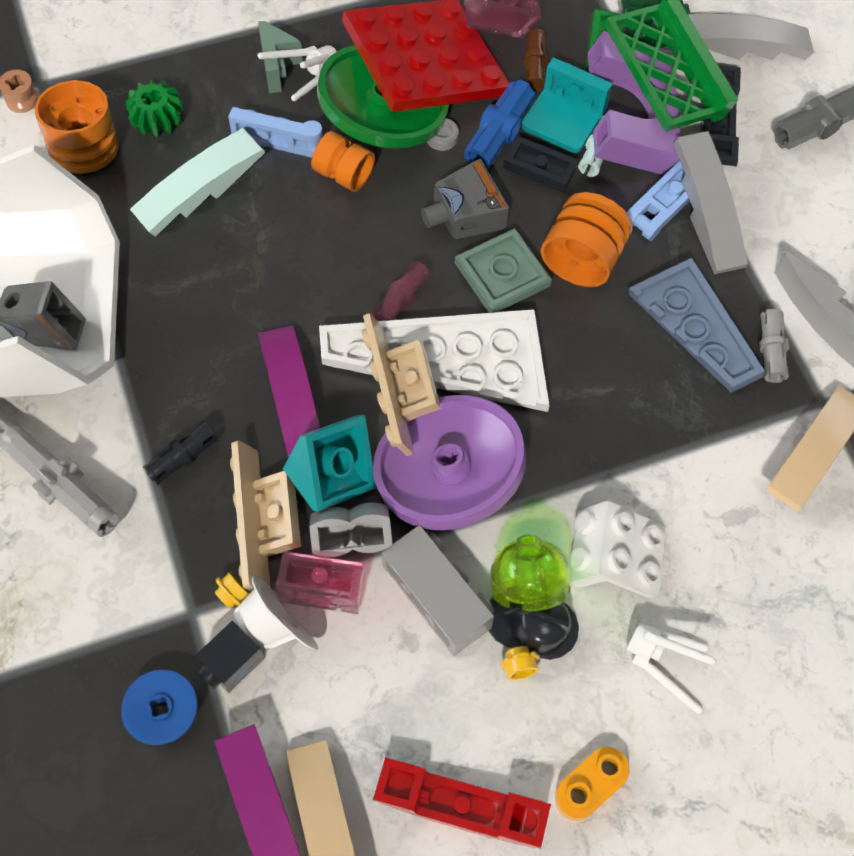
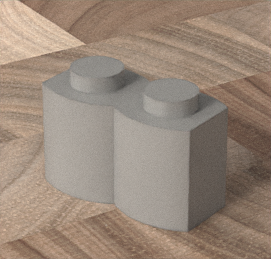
(340, 530)

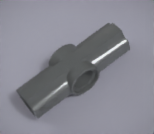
(817, 119)

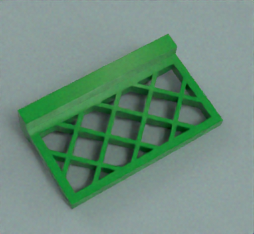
(690, 57)

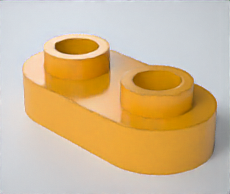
(593, 782)

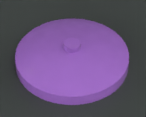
(461, 467)

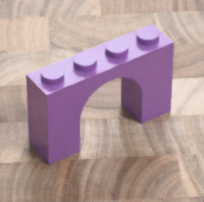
(626, 137)

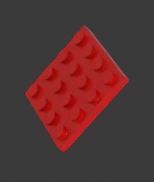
(424, 54)

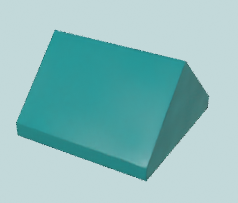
(332, 463)

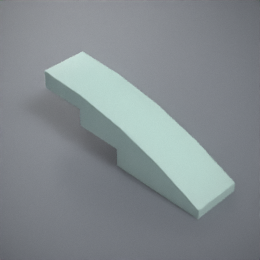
(195, 180)

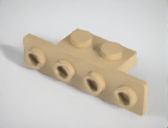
(404, 383)
(264, 514)

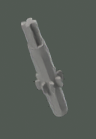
(57, 479)

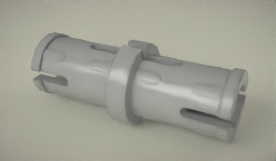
(774, 346)

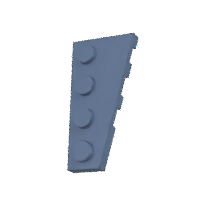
(697, 320)

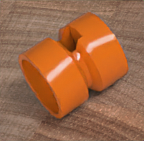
(340, 160)

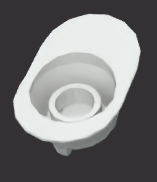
(268, 620)

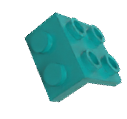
(568, 106)

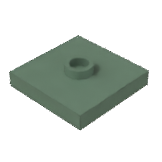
(503, 271)

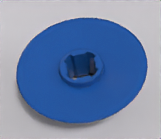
(155, 689)

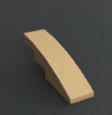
(815, 451)
(319, 801)

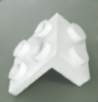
(617, 548)

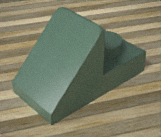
(274, 40)

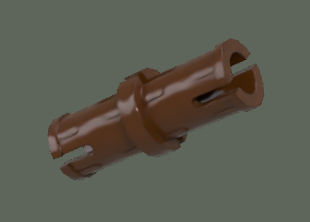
(535, 59)

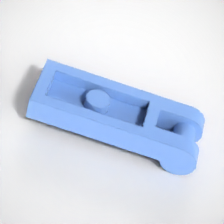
(277, 131)
(662, 201)

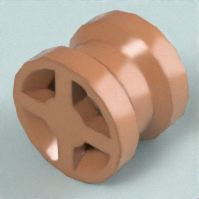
(18, 91)

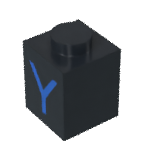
(228, 658)

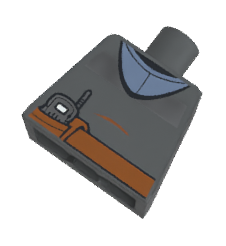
(467, 203)
(41, 315)

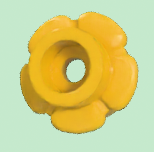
(231, 590)
(520, 663)

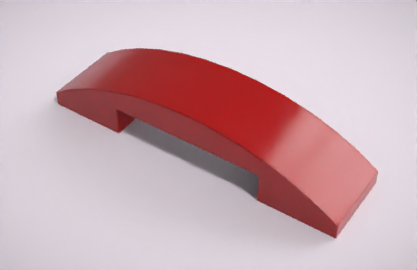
(462, 805)

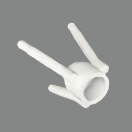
(314, 63)
(650, 642)

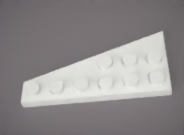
(467, 354)

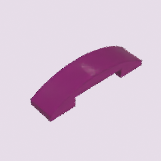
(289, 384)

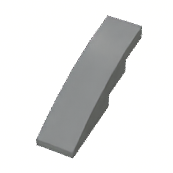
(739, 34)
(712, 202)
(819, 303)

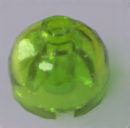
(530, 574)

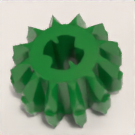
(154, 108)

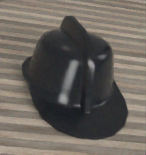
(546, 631)

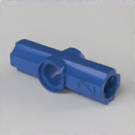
(500, 123)

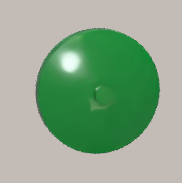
(359, 109)

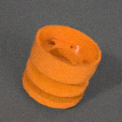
(77, 126)
(586, 239)

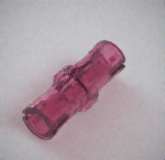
(401, 292)

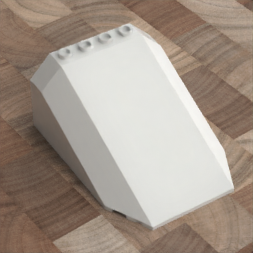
(62, 235)

